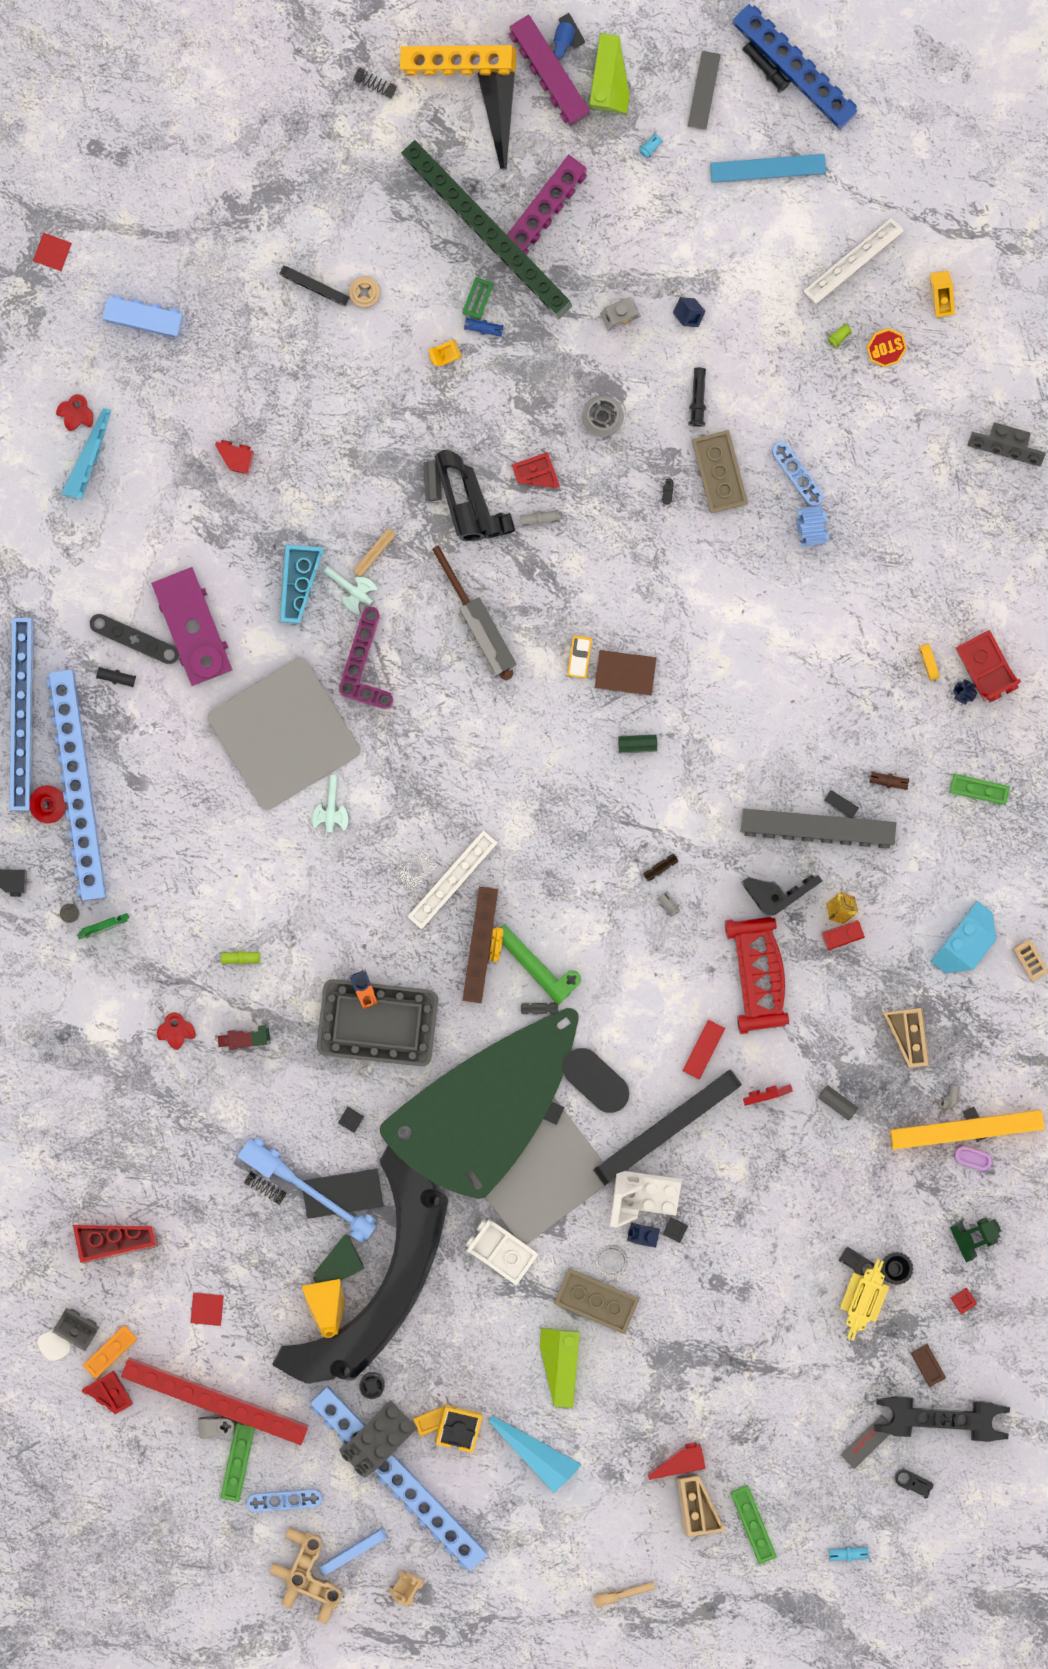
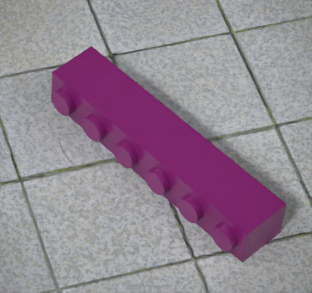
(549, 70)

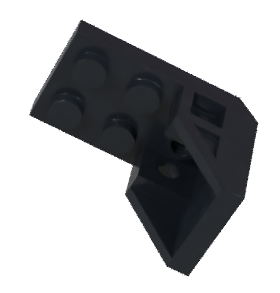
(763, 891)

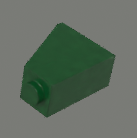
(340, 1262)

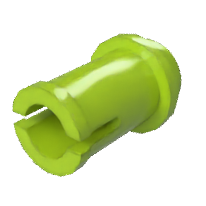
(836, 338)

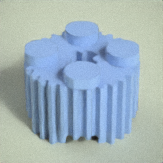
(811, 526)

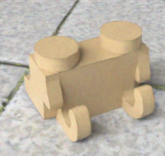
(406, 1587)

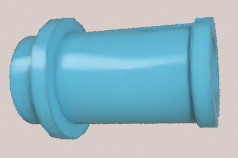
(647, 149)

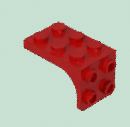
(987, 667)

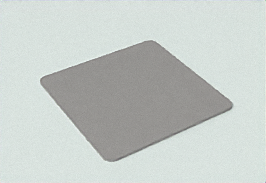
(283, 733)
(546, 1179)

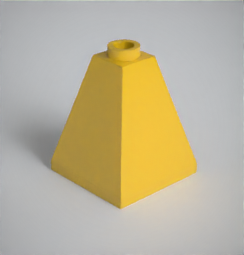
(325, 1305)

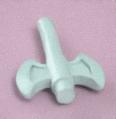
(358, 593)
(330, 816)

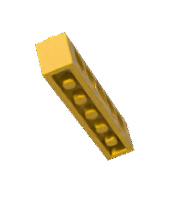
(411, 54)

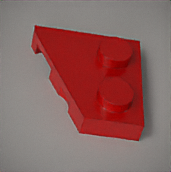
(536, 472)
(770, 1093)

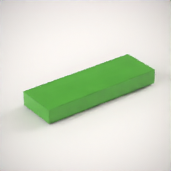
(979, 789)

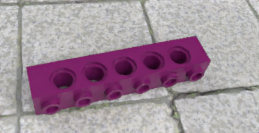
(568, 167)

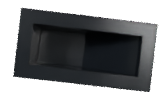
(13, 881)

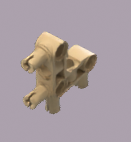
(311, 1585)

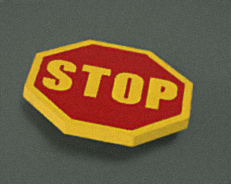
(886, 347)

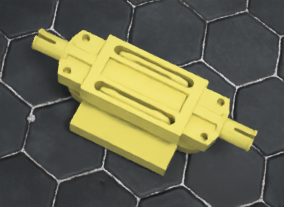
(864, 1298)

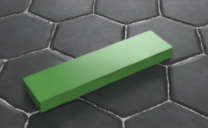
(237, 1462)
(753, 1524)

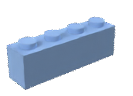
(143, 317)

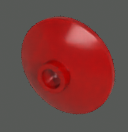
(55, 804)

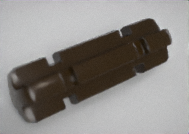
(660, 867)

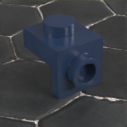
(643, 1235)

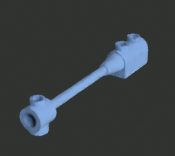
(269, 1163)

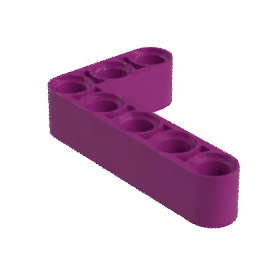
(360, 662)

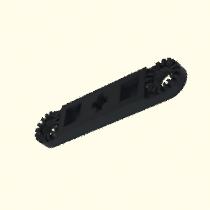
(147, 644)

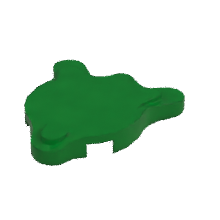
(103, 926)

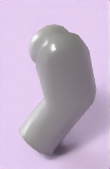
(950, 1100)

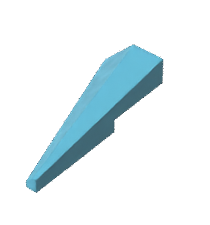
(78, 480)
(546, 1462)

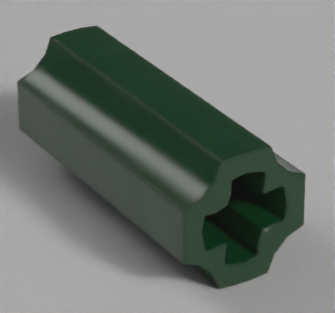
(637, 744)

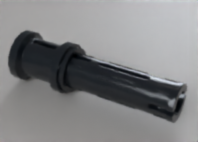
(772, 73)
(698, 407)

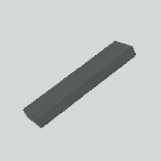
(704, 90)

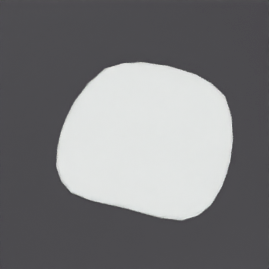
(53, 1346)

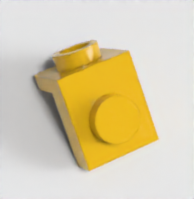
(444, 353)

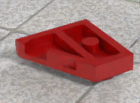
(109, 1392)

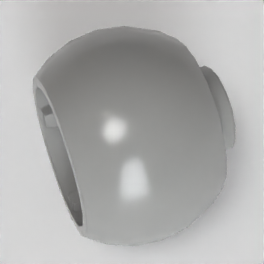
(588, 421)

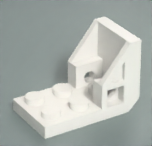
(643, 1193)

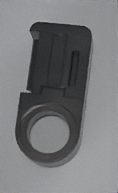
(854, 1260)
(915, 1483)

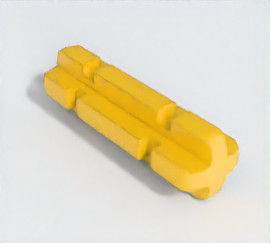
(496, 944)

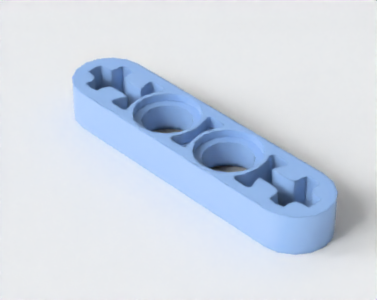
(800, 472)
(284, 1497)
(353, 1552)

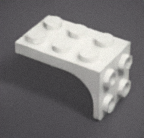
(501, 1251)

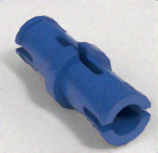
(483, 327)

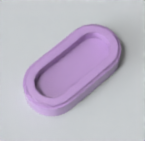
(973, 1158)

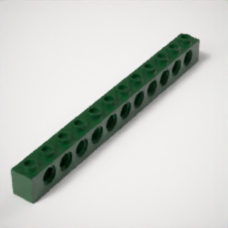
(486, 229)

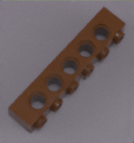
(480, 944)

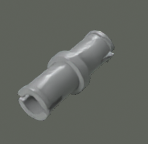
(540, 518)

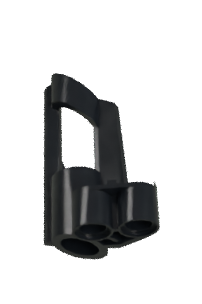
(470, 518)

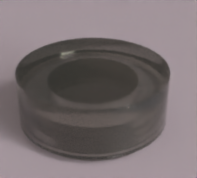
(69, 913)

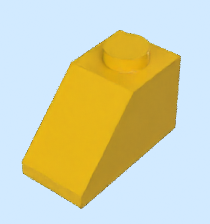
(942, 293)

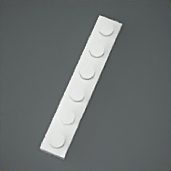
(853, 261)
(452, 879)

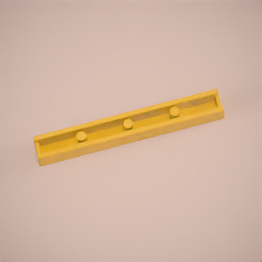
(966, 1129)

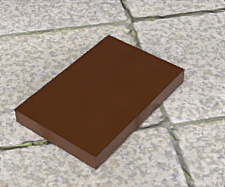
(625, 672)

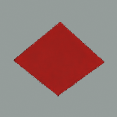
(52, 251)
(207, 1309)

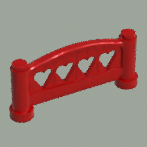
(745, 934)

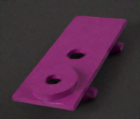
(182, 601)

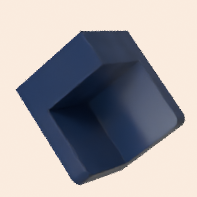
(689, 312)

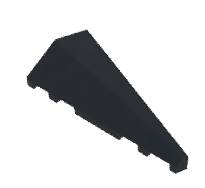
(498, 99)

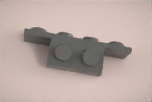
(1008, 443)

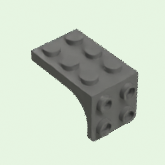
(377, 1440)

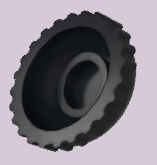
(897, 1268)

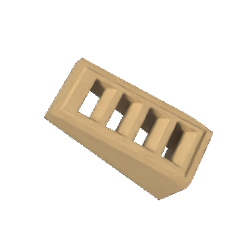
(1028, 943)

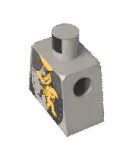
(620, 313)

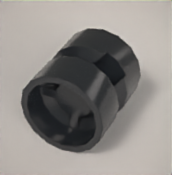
(372, 1385)

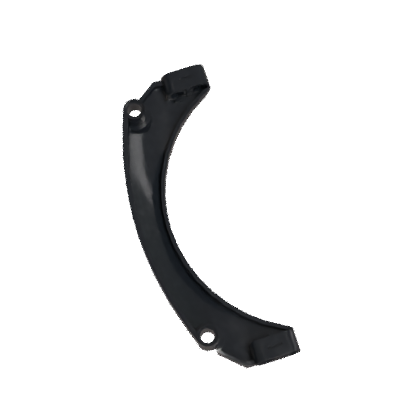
(415, 1248)

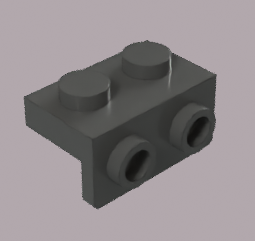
(76, 1329)

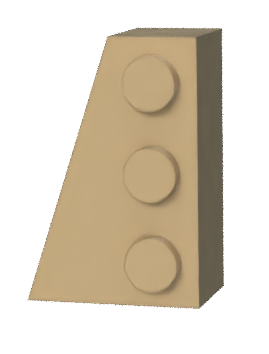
(910, 1034)
(696, 1508)

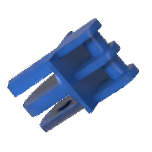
(563, 36)

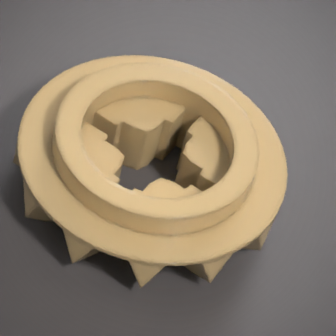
(364, 282)

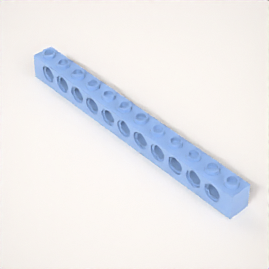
(67, 679)
(468, 1560)

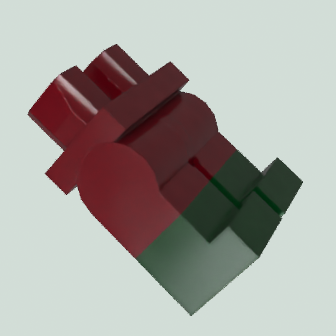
(244, 1038)

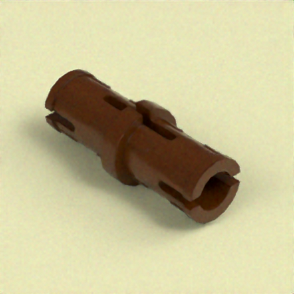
(889, 780)

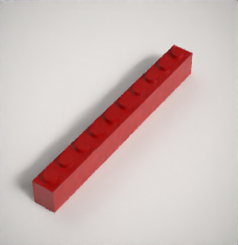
(214, 1401)

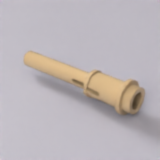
(613, 1596)

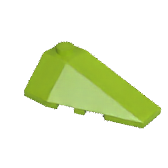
(610, 83)
(560, 1358)

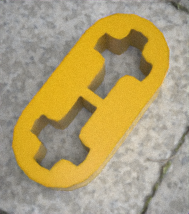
(929, 662)

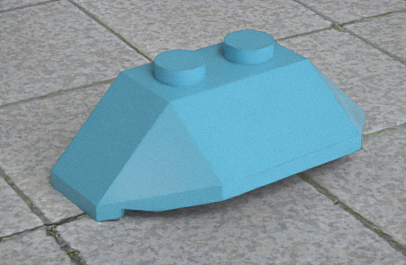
(967, 942)

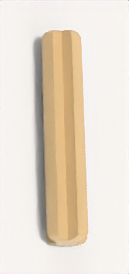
(374, 552)

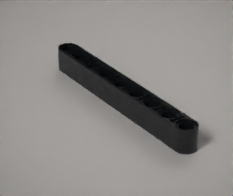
(668, 1127)

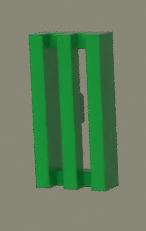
(472, 313)

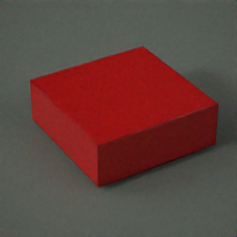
(963, 1300)

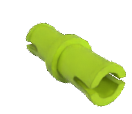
(240, 957)

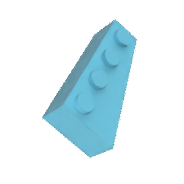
(297, 579)

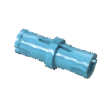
(848, 1554)

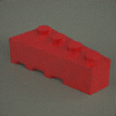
(104, 1242)

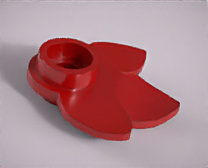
(75, 415)
(175, 1033)

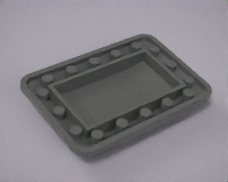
(392, 1031)

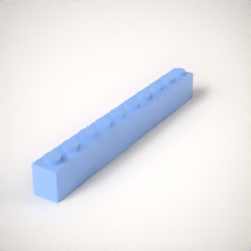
(21, 713)

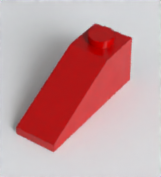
(684, 1460)

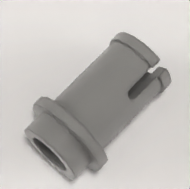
(668, 904)

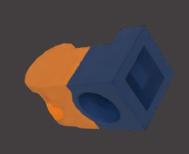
(363, 988)

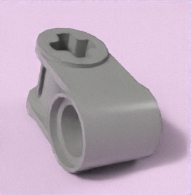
(212, 1426)

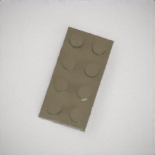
(719, 471)
(596, 1301)

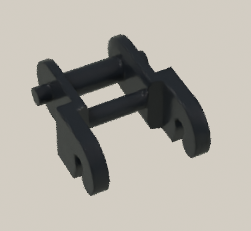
(667, 491)

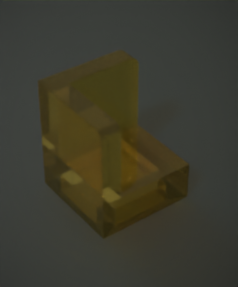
(842, 908)

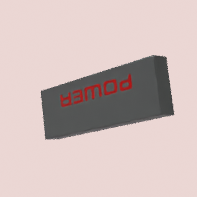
(865, 1443)

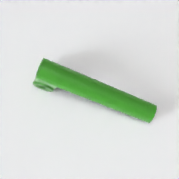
(555, 988)

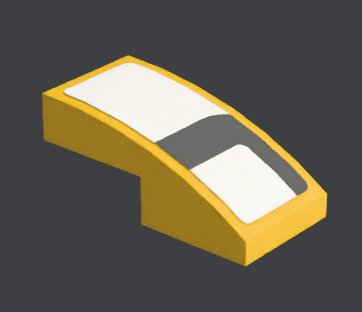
(579, 656)

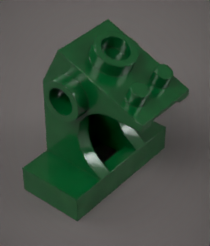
(989, 1230)

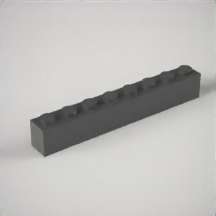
(818, 827)

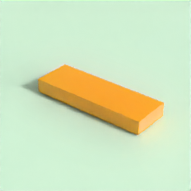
(110, 1352)

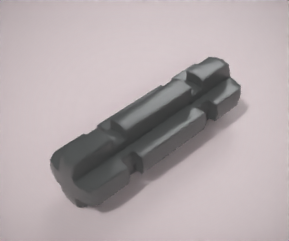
(539, 1008)

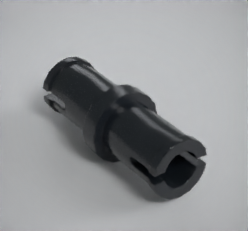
(115, 677)

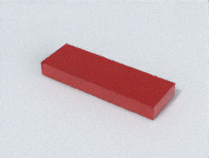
(703, 1049)

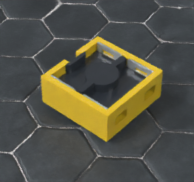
(458, 1428)

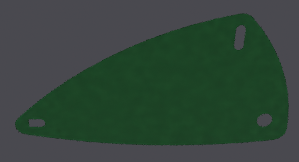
(484, 1108)

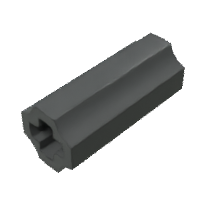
(432, 481)
(838, 1102)

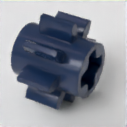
(965, 692)

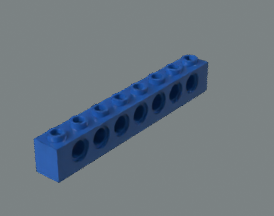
(810, 90)

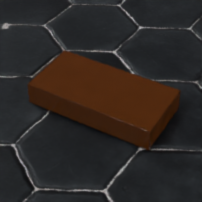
(928, 1365)

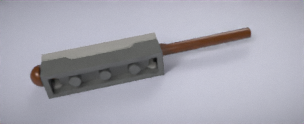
(481, 626)

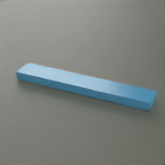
(768, 168)

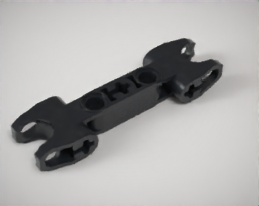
(977, 1421)

